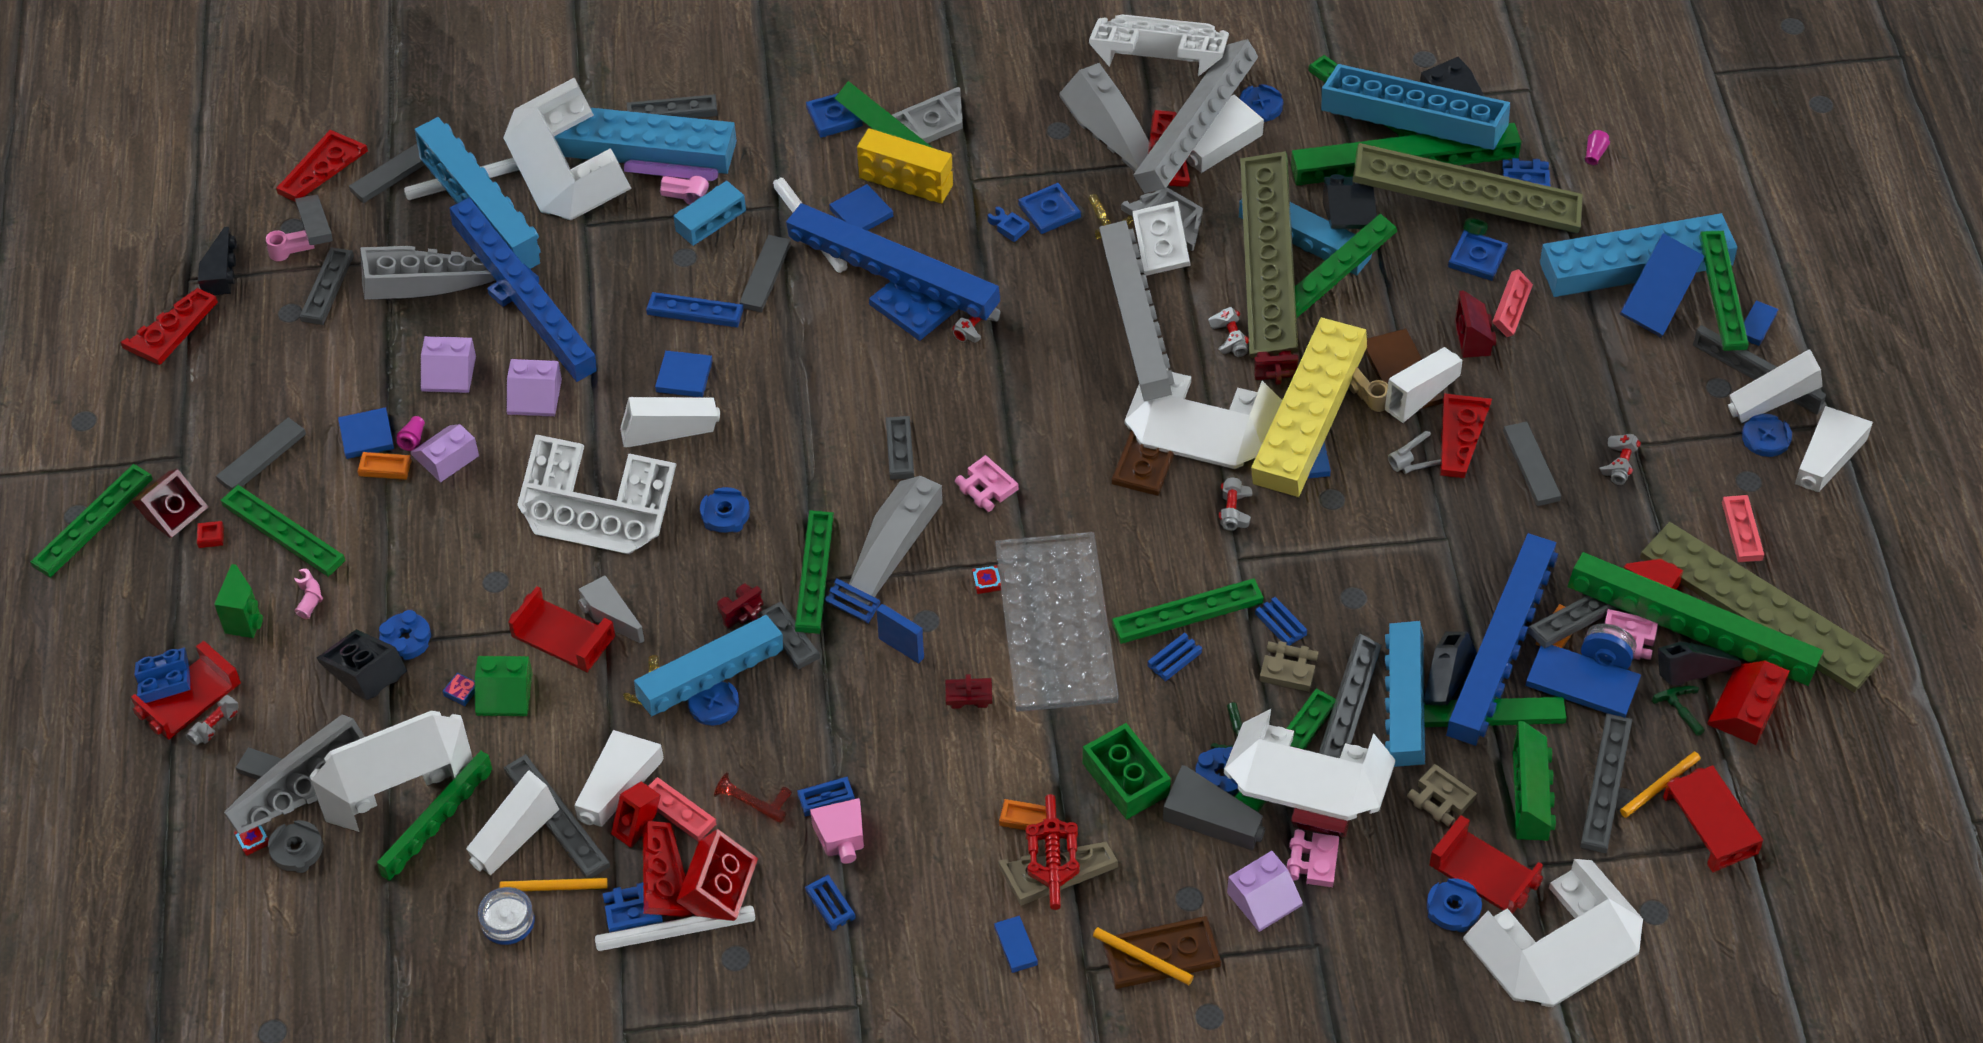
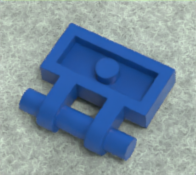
(1531, 171)
(629, 913)

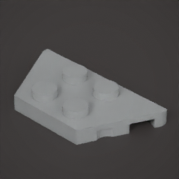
(934, 116)
(1190, 212)

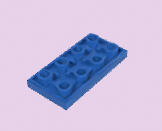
(1661, 285)
(1583, 680)

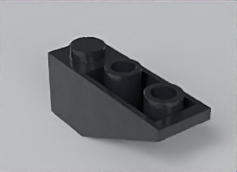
(215, 268)
(1690, 661)
(1449, 667)

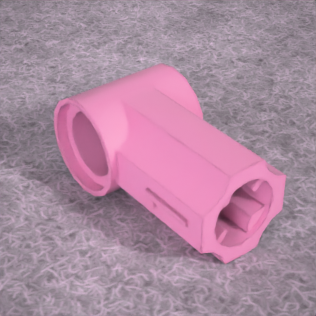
(684, 189)
(282, 245)

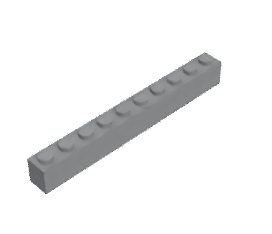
(1195, 117)
(1136, 312)

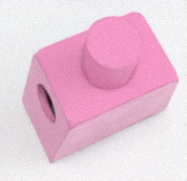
(839, 829)

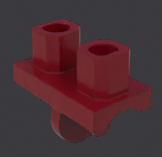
(1275, 366)
(743, 608)
(968, 692)

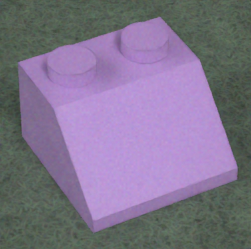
(447, 364)
(533, 387)
(447, 451)
(1264, 891)

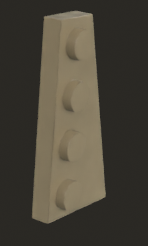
(1093, 861)

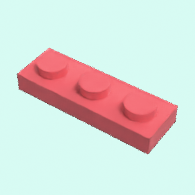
(1512, 303)
(1742, 528)
(682, 811)

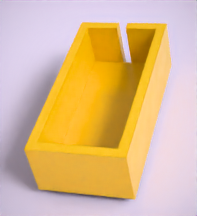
(905, 165)

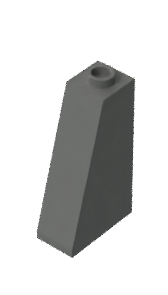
(1211, 811)

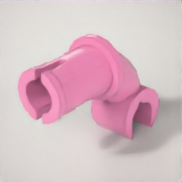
(312, 594)

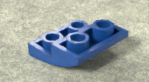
(162, 675)

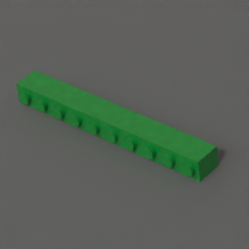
(1315, 163)
(1693, 617)

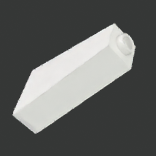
(1228, 133)
(1421, 382)
(1777, 387)
(666, 418)
(1832, 445)
(620, 766)
(512, 824)

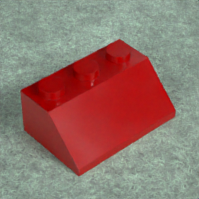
(1749, 700)
(717, 878)

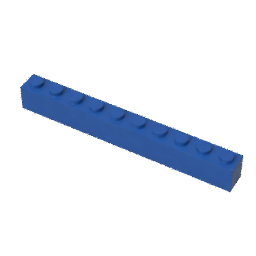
(893, 261)
(523, 289)
(1502, 640)

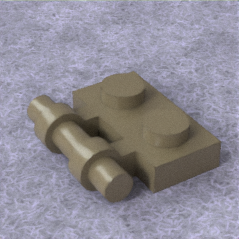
(1287, 672)
(1447, 790)

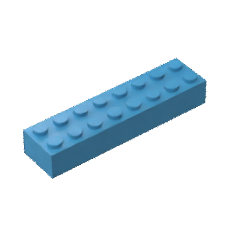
(1415, 106)
(651, 139)
(464, 179)
(1620, 255)

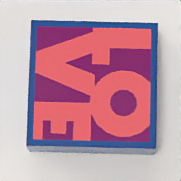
(460, 689)

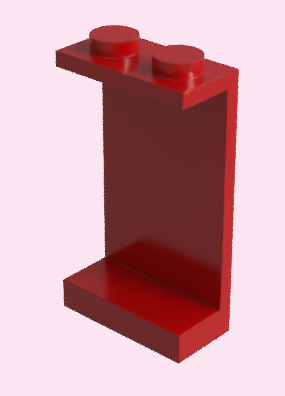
(560, 631)
(209, 682)
(1715, 817)
(1490, 871)

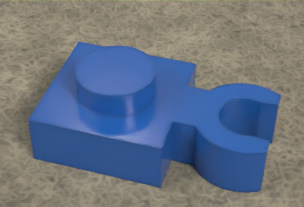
(1010, 226)

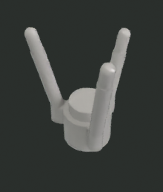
(1402, 458)

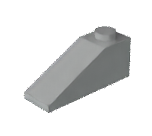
(603, 601)

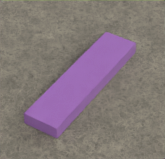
(671, 170)

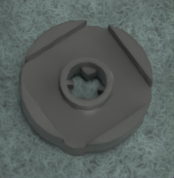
(298, 859)

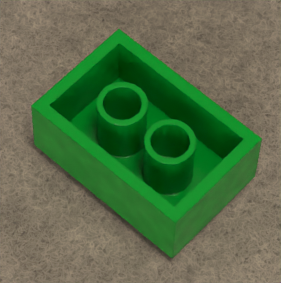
(1126, 771)

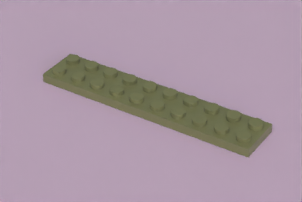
(1468, 188)
(1268, 254)
(1749, 596)

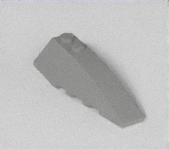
(1104, 111)
(412, 273)
(894, 532)
(289, 781)

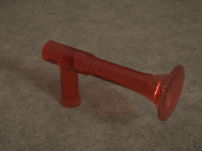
(771, 810)

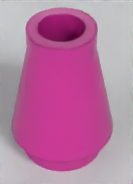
(1596, 146)
(410, 435)

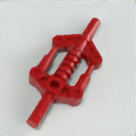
(1052, 831)

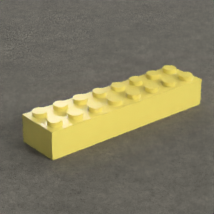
(1309, 407)

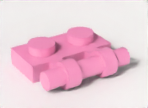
(991, 478)
(1640, 628)
(1322, 859)

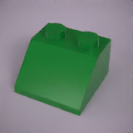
(237, 606)
(502, 685)

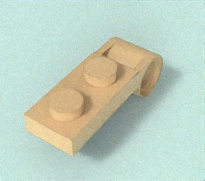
(1373, 392)

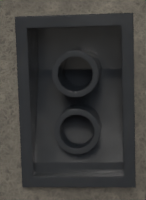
(1452, 75)
(1348, 203)
(363, 664)

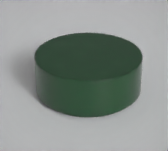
(1475, 226)

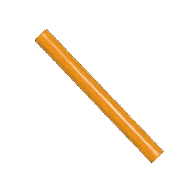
(1660, 784)
(560, 884)
(1143, 956)

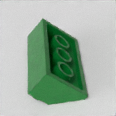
(1532, 784)

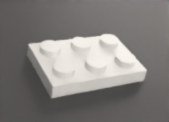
(1161, 238)

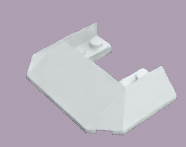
(1159, 39)
(542, 163)
(1202, 429)
(590, 520)
(417, 747)
(1307, 780)
(1569, 958)

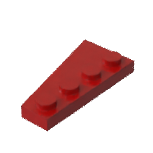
(1159, 124)
(320, 164)
(170, 328)
(1461, 428)
(662, 871)

